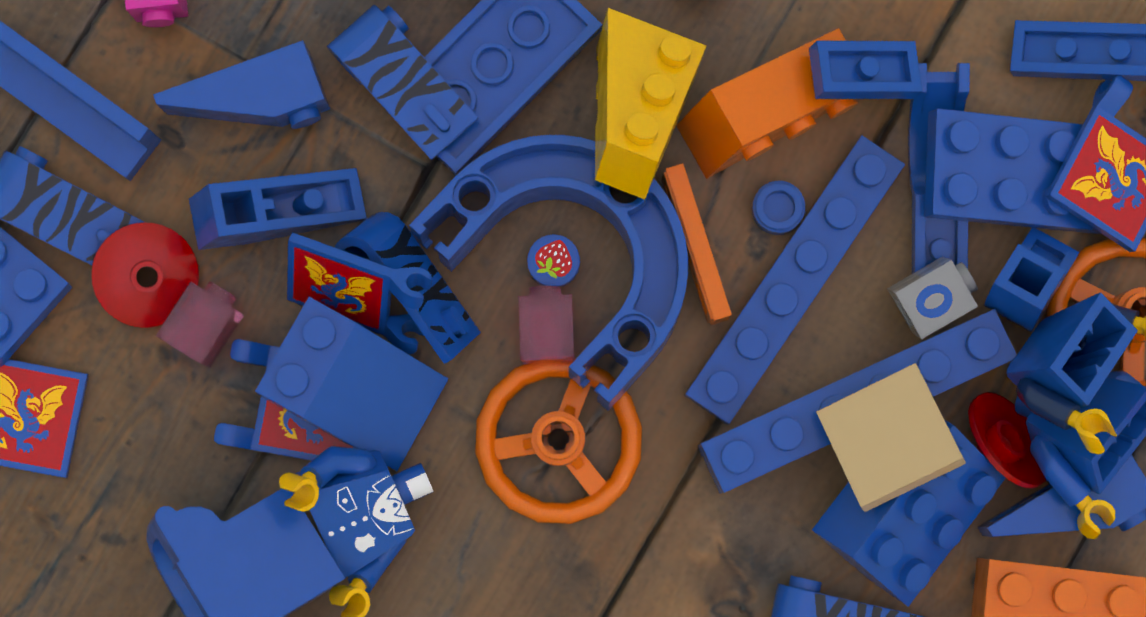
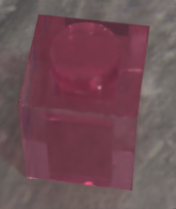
(201, 322)
(546, 325)

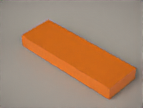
(699, 252)

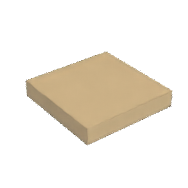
(890, 437)

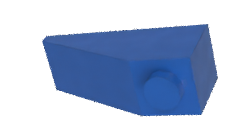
(263, 91)
(275, 207)
(1048, 513)

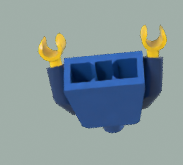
(1069, 362)

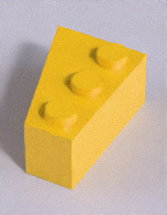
(640, 97)

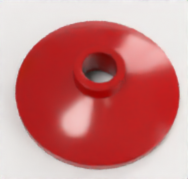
(124, 255)
(1004, 439)

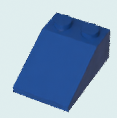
(351, 383)

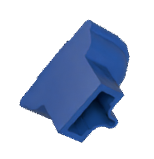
(248, 566)

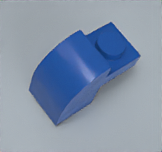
(1030, 279)

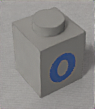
(934, 296)

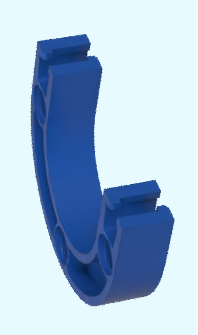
(565, 170)

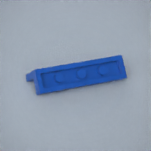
(73, 105)

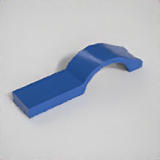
(934, 236)

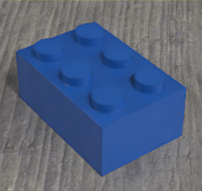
(912, 534)

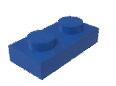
(865, 70)

